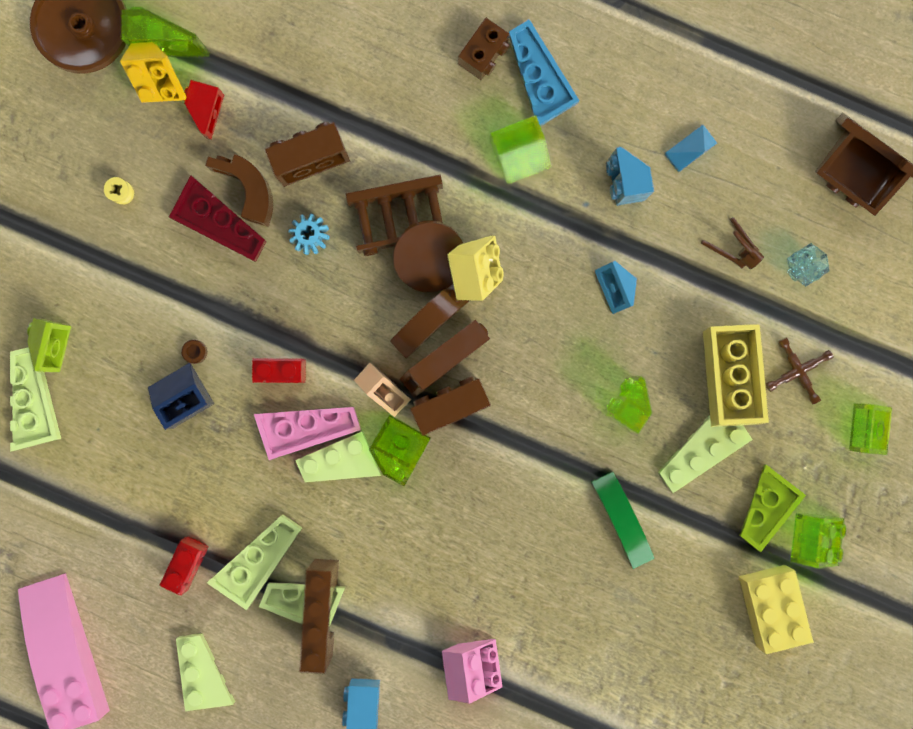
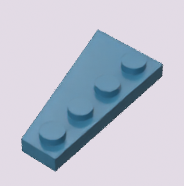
(543, 80)

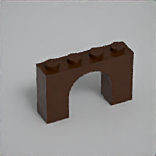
(316, 639)

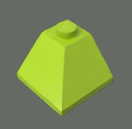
(47, 344)

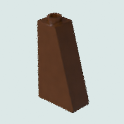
(444, 358)

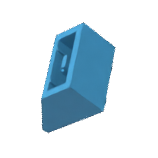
(629, 177)

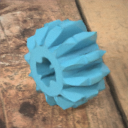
(304, 227)

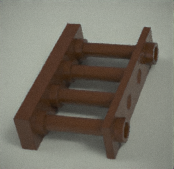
(384, 197)

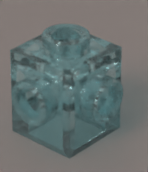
(808, 265)

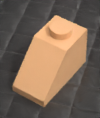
(382, 389)

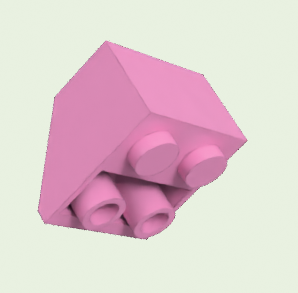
(471, 670)

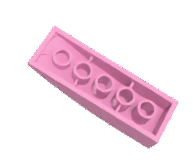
(60, 655)

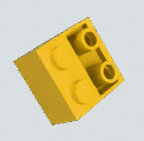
(151, 73)

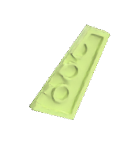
(31, 404)
(702, 452)
(253, 566)

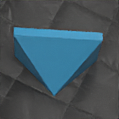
(690, 148)
(617, 286)

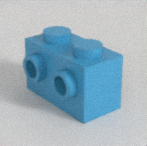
(362, 704)

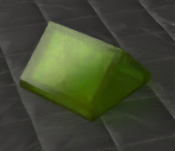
(870, 429)

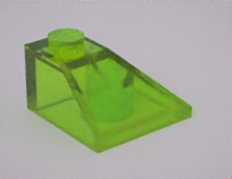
(398, 449)

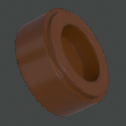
(194, 351)

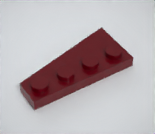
(213, 219)

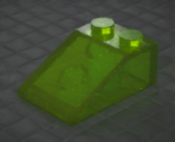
(144, 26)

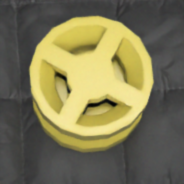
(123, 195)

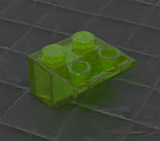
(520, 149)
(632, 405)
(818, 540)

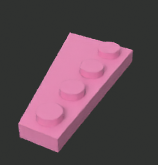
(298, 430)

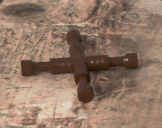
(799, 370)

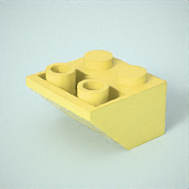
(476, 268)

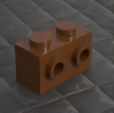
(483, 49)

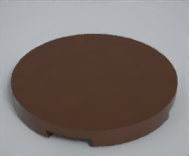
(423, 255)

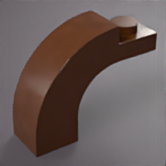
(259, 198)
(427, 321)

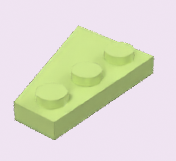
(200, 677)

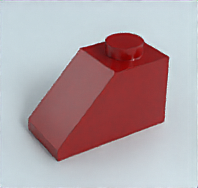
(204, 106)

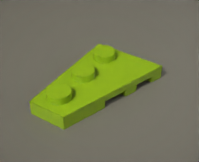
(769, 508)

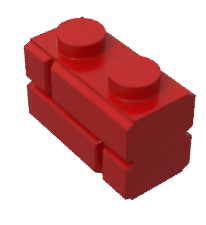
(278, 370)
(184, 566)

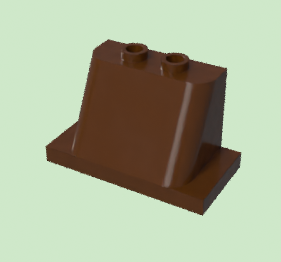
(864, 167)

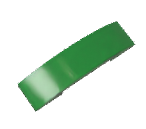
(623, 520)

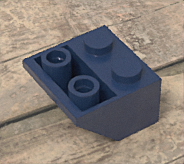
(179, 397)

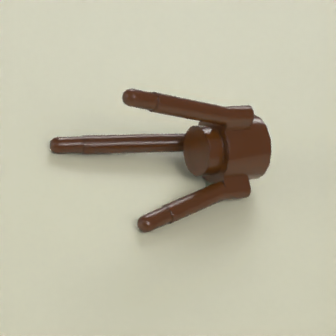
(748, 255)

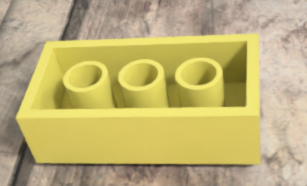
(735, 375)

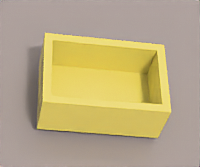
(776, 609)

